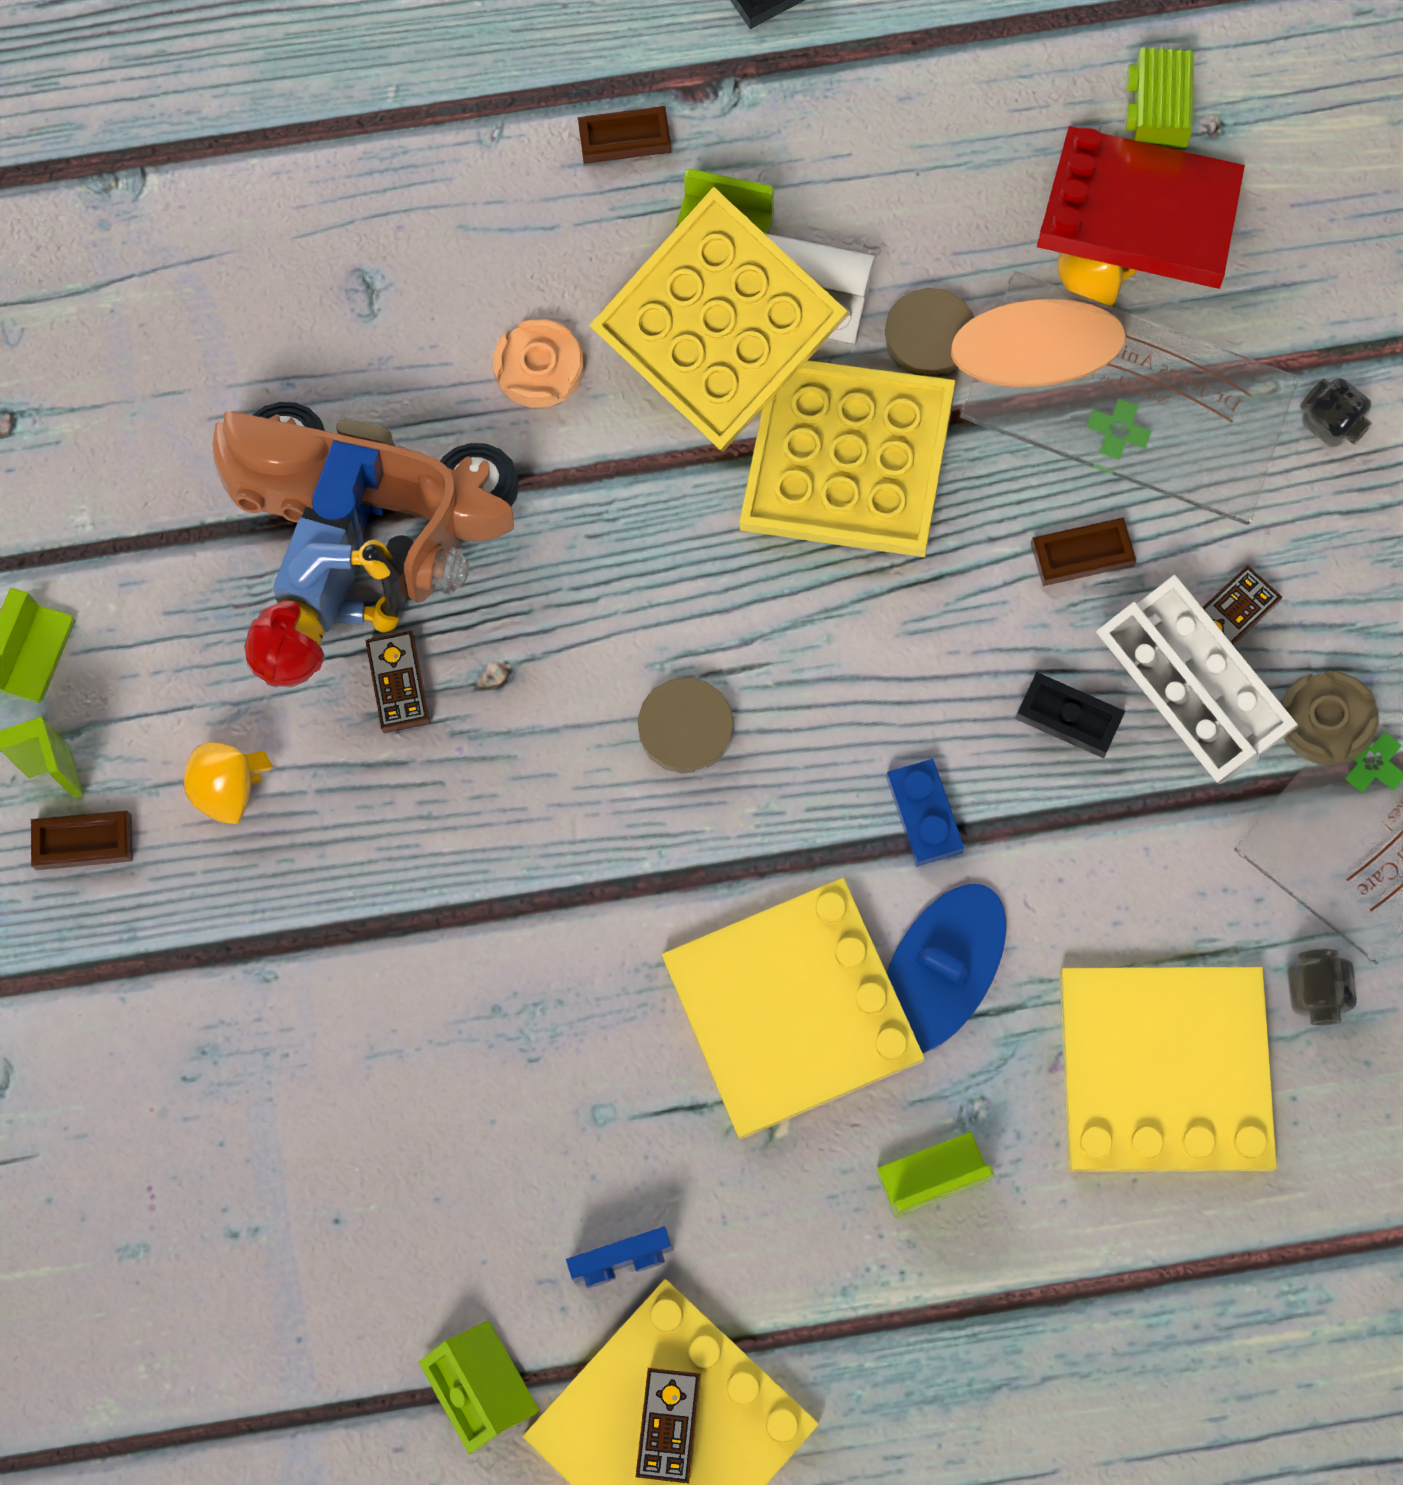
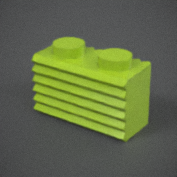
(1161, 97)

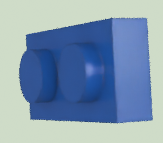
(925, 812)
(598, 1265)

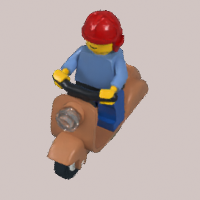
(329, 487)

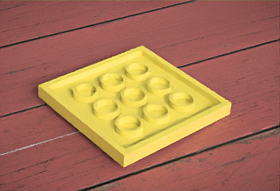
(719, 319)
(850, 458)
(792, 1008)
(1167, 1070)
(742, 1419)

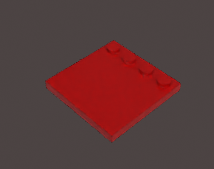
(1142, 207)

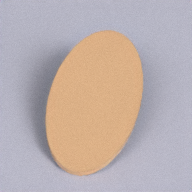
(1036, 344)

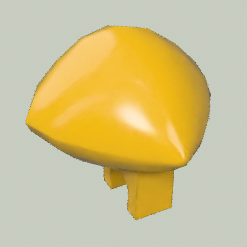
(1092, 278)
(220, 780)

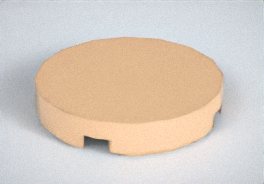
(538, 363)

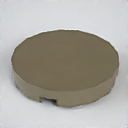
(923, 329)
(1333, 717)
(685, 725)

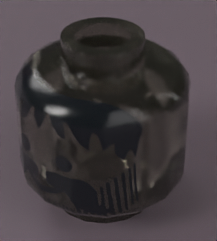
(1336, 412)
(1322, 986)

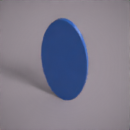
(948, 962)

